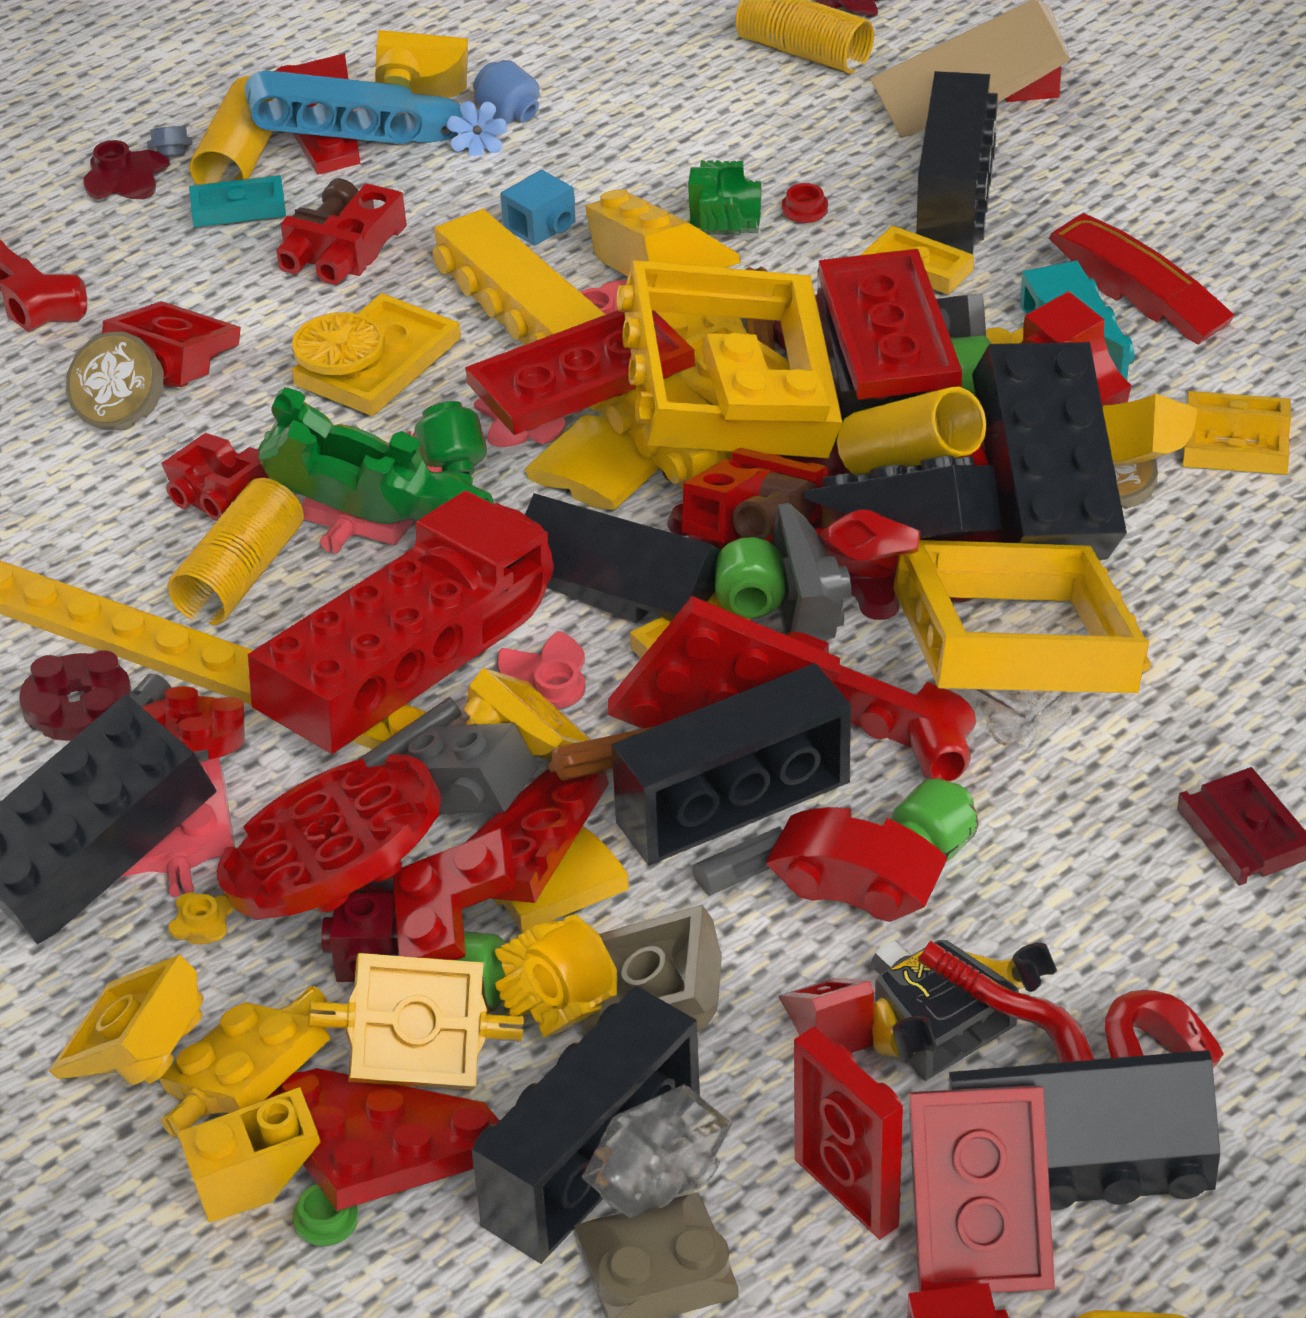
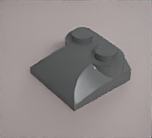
(812, 578)

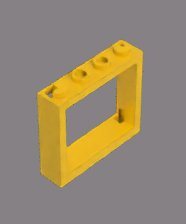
(729, 294)
(1103, 662)

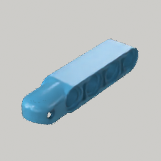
(337, 98)

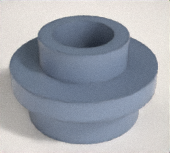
(169, 140)

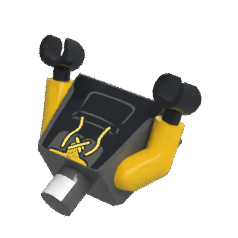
(933, 1020)

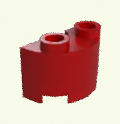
(210, 474)

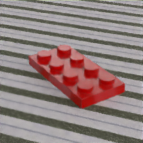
(889, 324)
(568, 371)

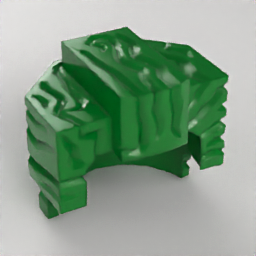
(723, 199)

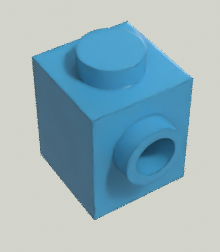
(538, 207)

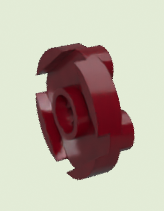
(54, 677)

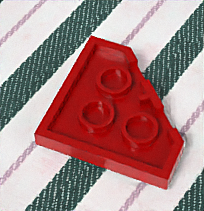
(706, 659)
(384, 1135)

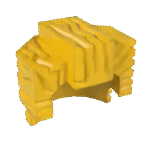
(556, 974)

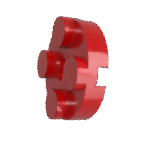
(201, 720)

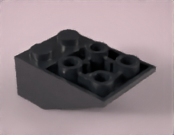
(938, 497)

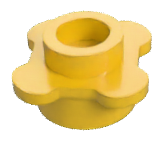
(200, 929)

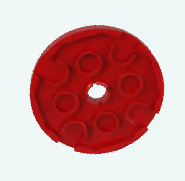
(292, 863)

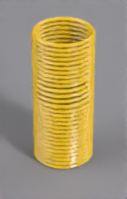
(808, 31)
(229, 136)
(912, 431)
(259, 518)

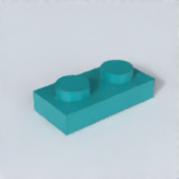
(237, 201)

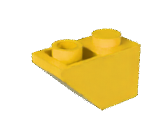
(249, 1153)

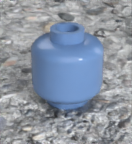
(509, 89)

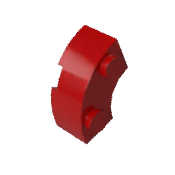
(1071, 320)
(856, 862)

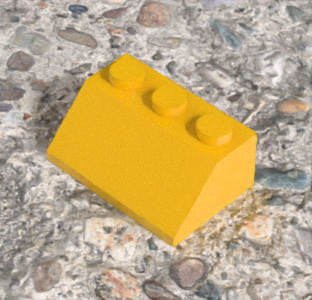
(633, 229)

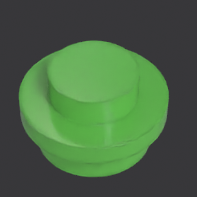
(318, 1220)

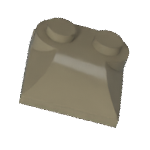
(669, 958)
(658, 1260)

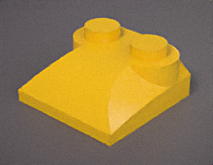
(422, 62)
(507, 699)
(135, 1024)

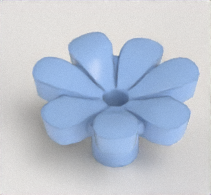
(465, 129)

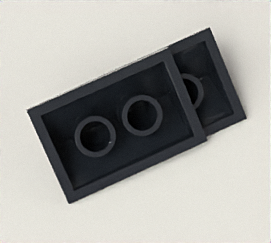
(622, 562)

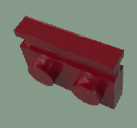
(1244, 825)

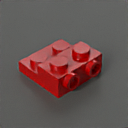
(179, 337)

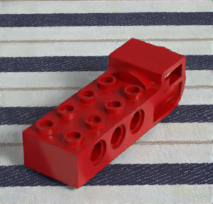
(404, 623)

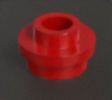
(804, 203)

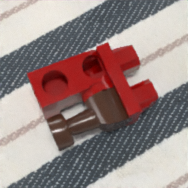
(342, 232)
(746, 495)

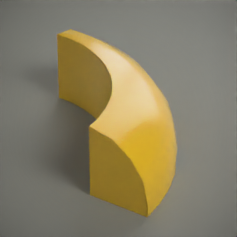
(1147, 428)

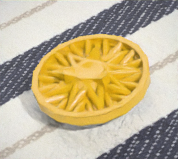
(338, 343)

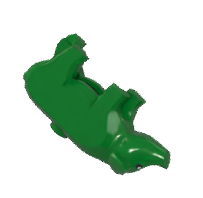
(354, 467)

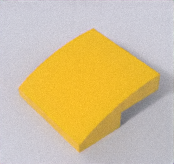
(1240, 420)
(593, 464)
(581, 879)

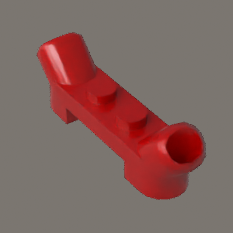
(37, 297)
(930, 722)

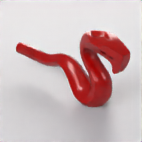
(860, 541)
(1152, 1011)

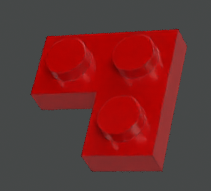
(438, 888)

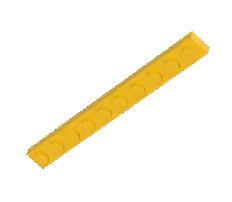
(146, 639)

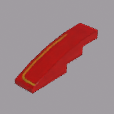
(1143, 276)

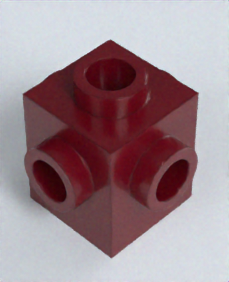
(358, 926)

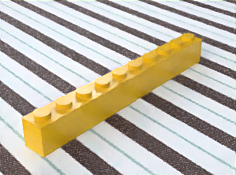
(539, 302)

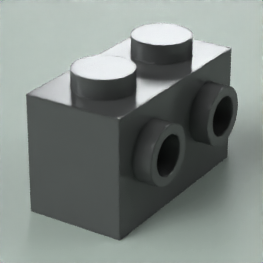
(475, 765)

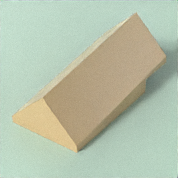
(1010, 47)

